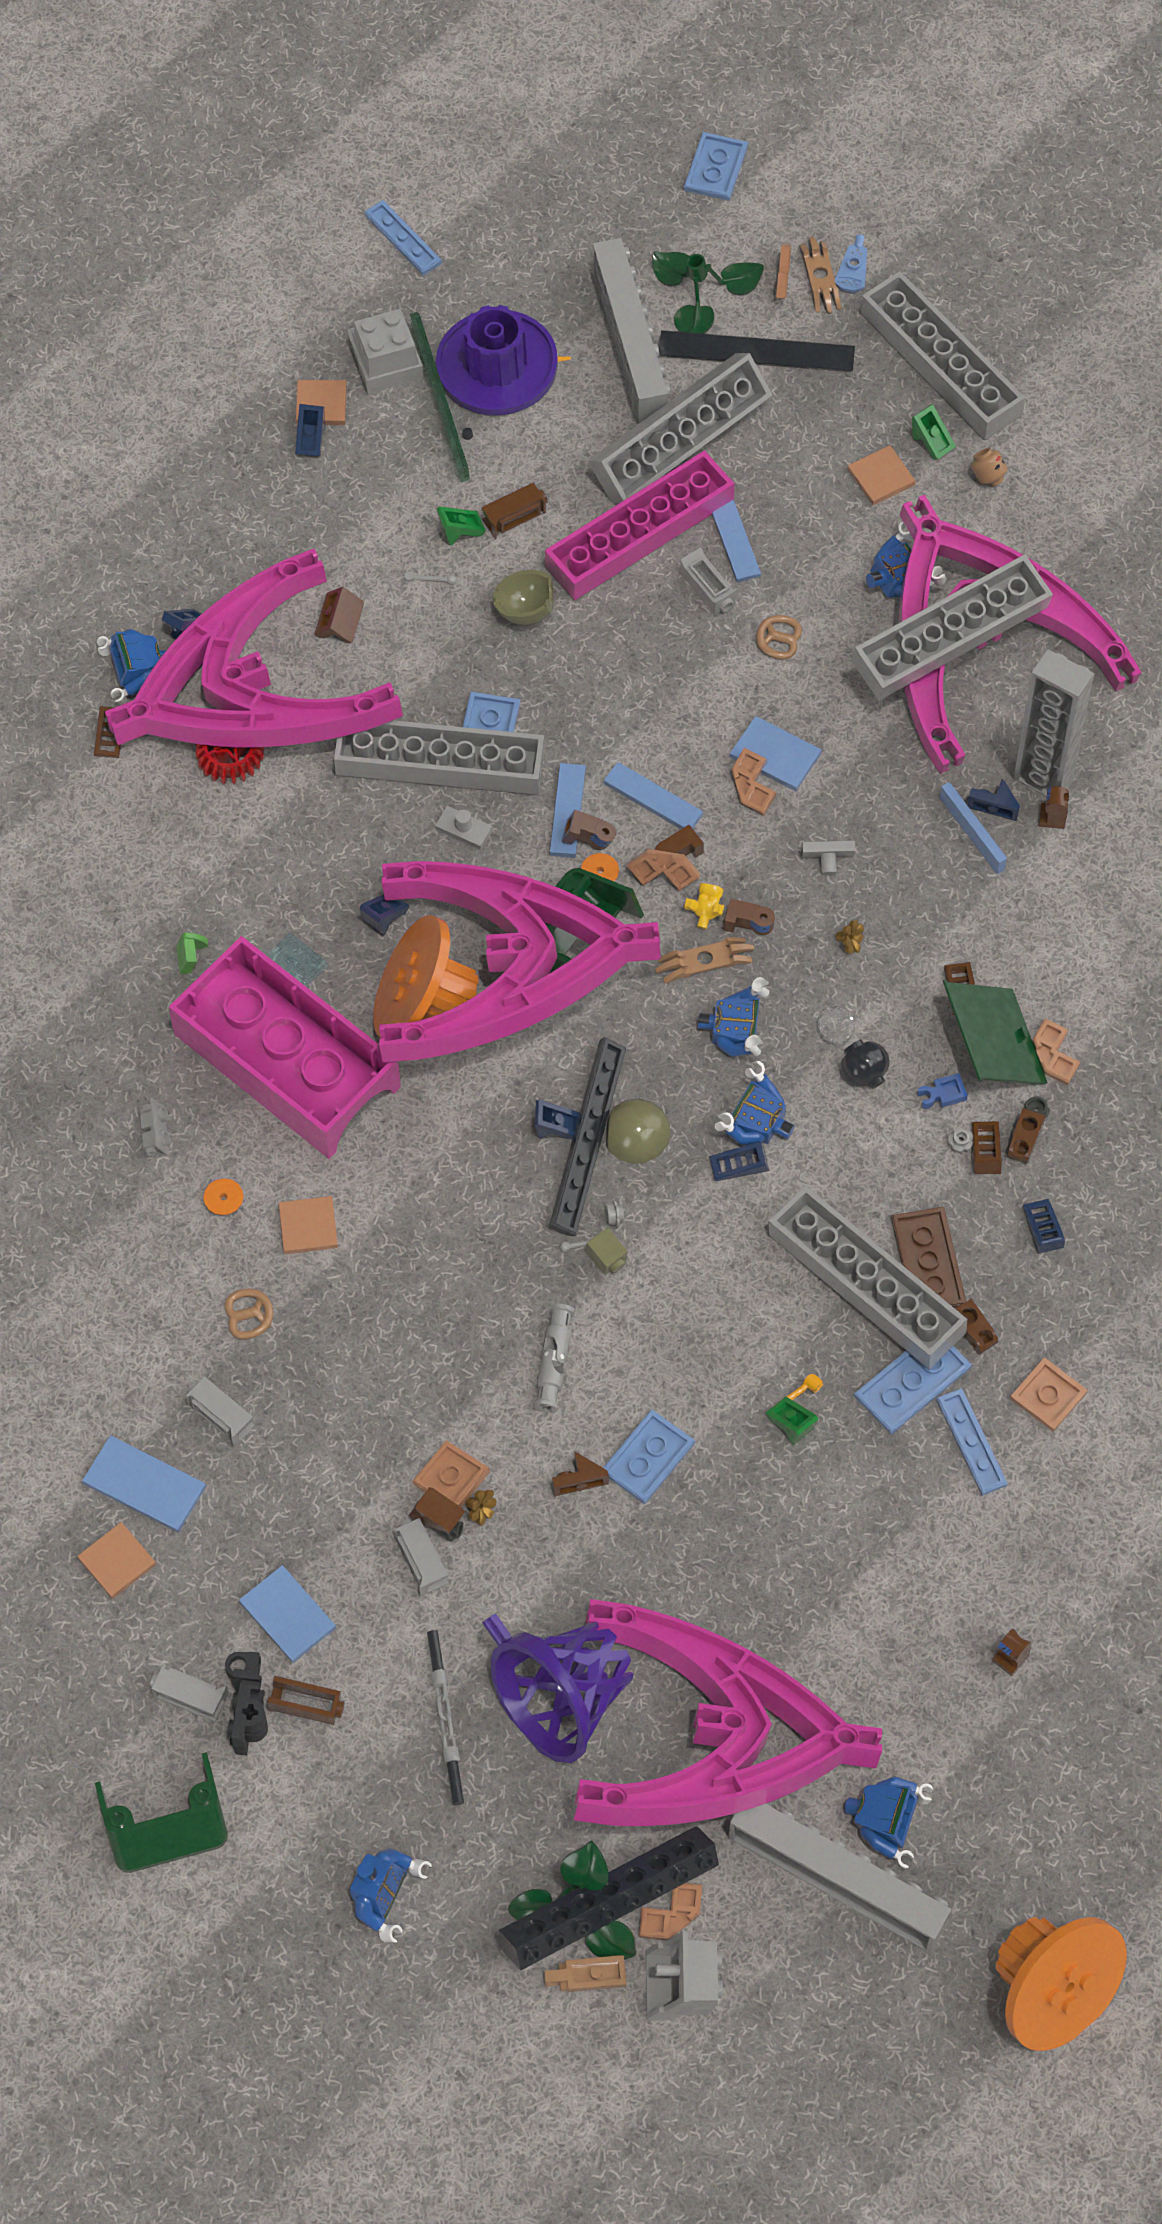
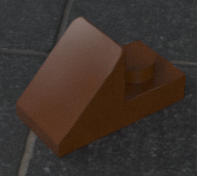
(587, 1476)
(437, 1511)

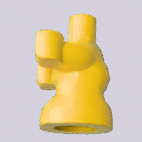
(707, 904)

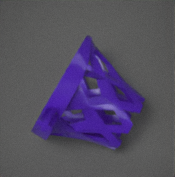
(595, 1682)

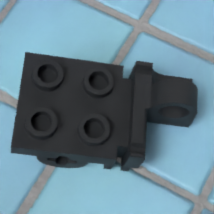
(247, 1701)

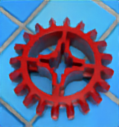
(224, 764)

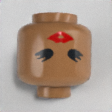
(989, 467)

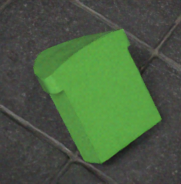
(186, 950)

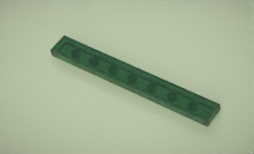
(440, 397)

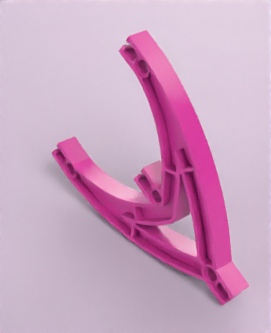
(1066, 615)
(233, 684)
(525, 953)
(736, 1724)

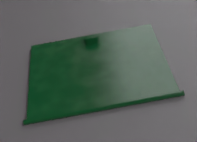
(995, 1033)

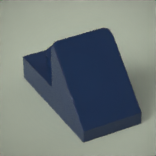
(310, 429)
(180, 620)
(1000, 805)
(380, 912)
(555, 1120)

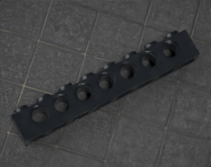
(626, 1890)

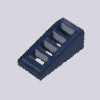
(752, 1168)
(1048, 1244)

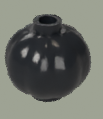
(865, 1064)

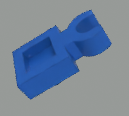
(946, 1090)

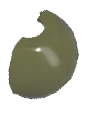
(524, 597)
(637, 1131)

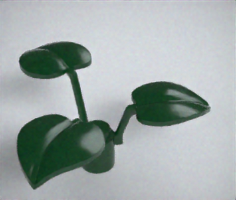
(673, 266)
(582, 1869)

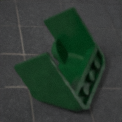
(598, 891)
(169, 1836)

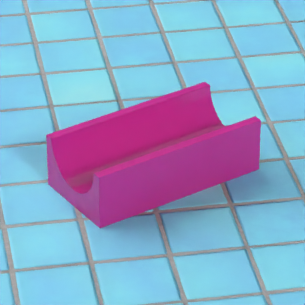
(282, 1044)

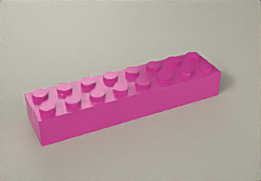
(639, 525)

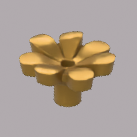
(851, 936)
(481, 1506)

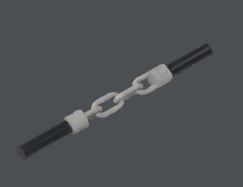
(451, 1753)

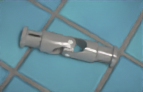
(551, 1379)

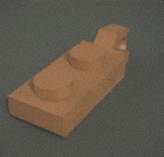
(588, 1974)

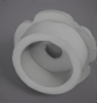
(961, 1146)
(614, 1213)

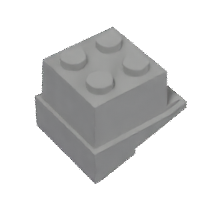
(385, 351)
(682, 1978)

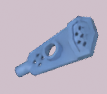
(850, 272)

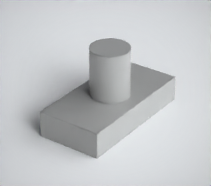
(464, 827)
(828, 852)

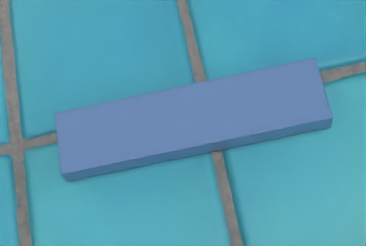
(402, 237)
(736, 542)
(652, 797)
(568, 799)
(973, 828)
(971, 1442)

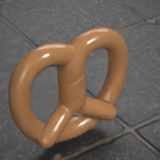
(778, 636)
(236, 1316)

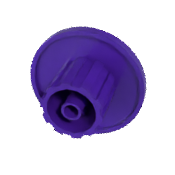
(497, 361)

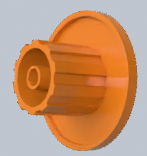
(421, 977)
(1059, 1978)

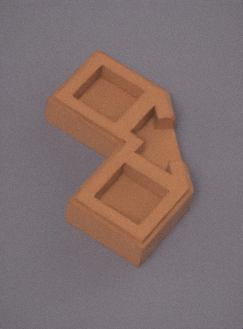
(783, 270)
(745, 773)
(673, 865)
(1054, 1063)
(665, 1924)

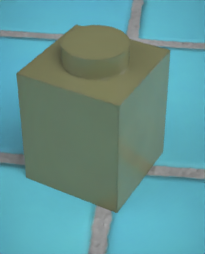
(607, 1252)

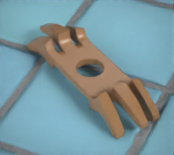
(824, 285)
(689, 964)

